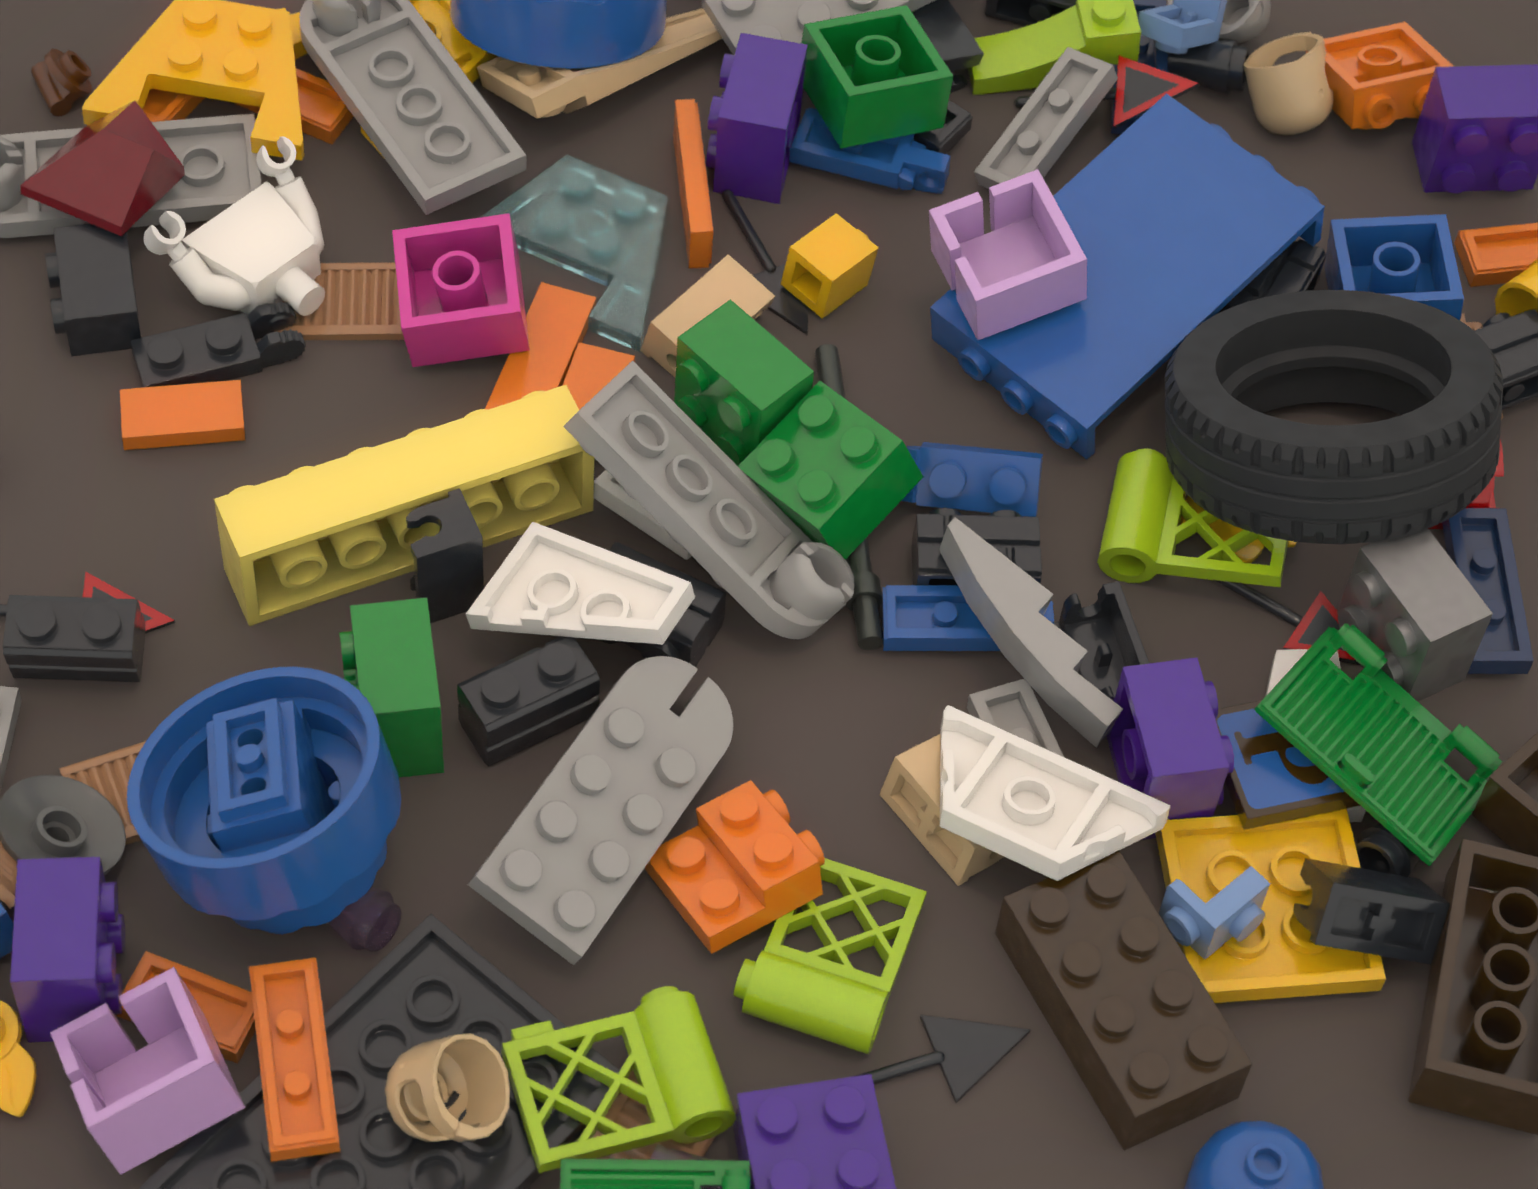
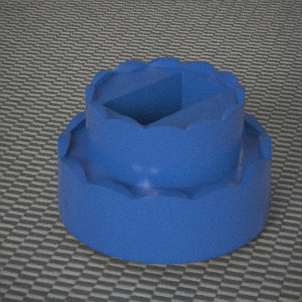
(561, 30)
(268, 798)

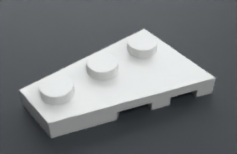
(579, 591)

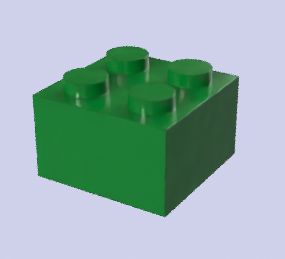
(875, 76)
(737, 379)
(832, 469)
(395, 669)

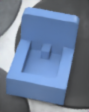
(1183, 24)
(1228, 914)

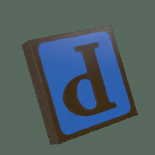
(1270, 775)

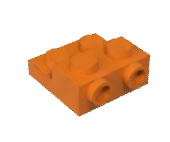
(1380, 74)
(738, 866)

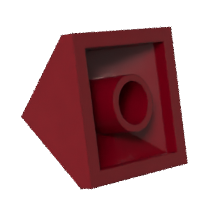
(108, 171)

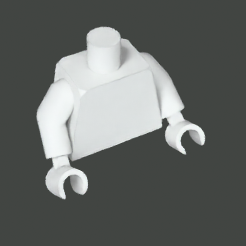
(254, 249)

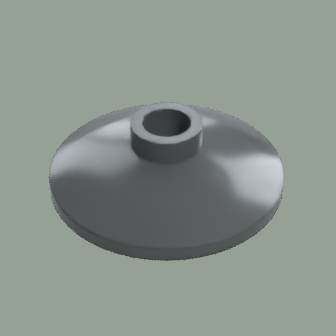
(60, 820)

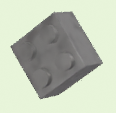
(1415, 610)

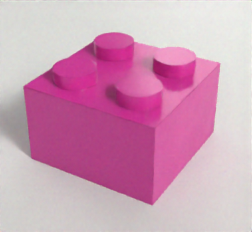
(460, 290)

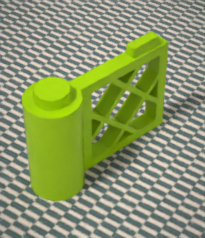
(1146, 528)
(821, 988)
(671, 1064)

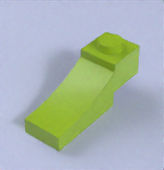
(1027, 54)

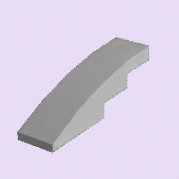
(1013, 612)

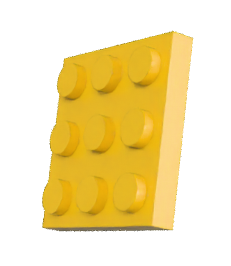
(1278, 954)

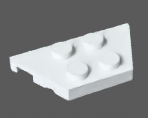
(1035, 801)

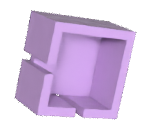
(1020, 267)
(154, 1095)

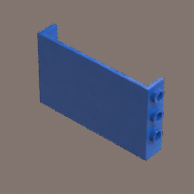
(1169, 237)

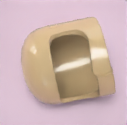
(1291, 94)
(430, 1074)

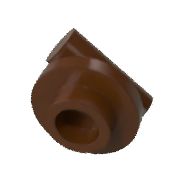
(62, 80)

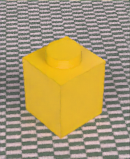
(829, 265)

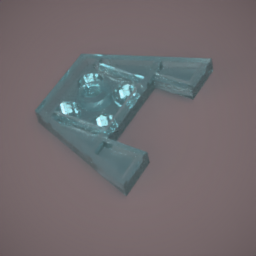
(597, 230)

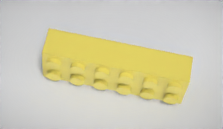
(346, 519)

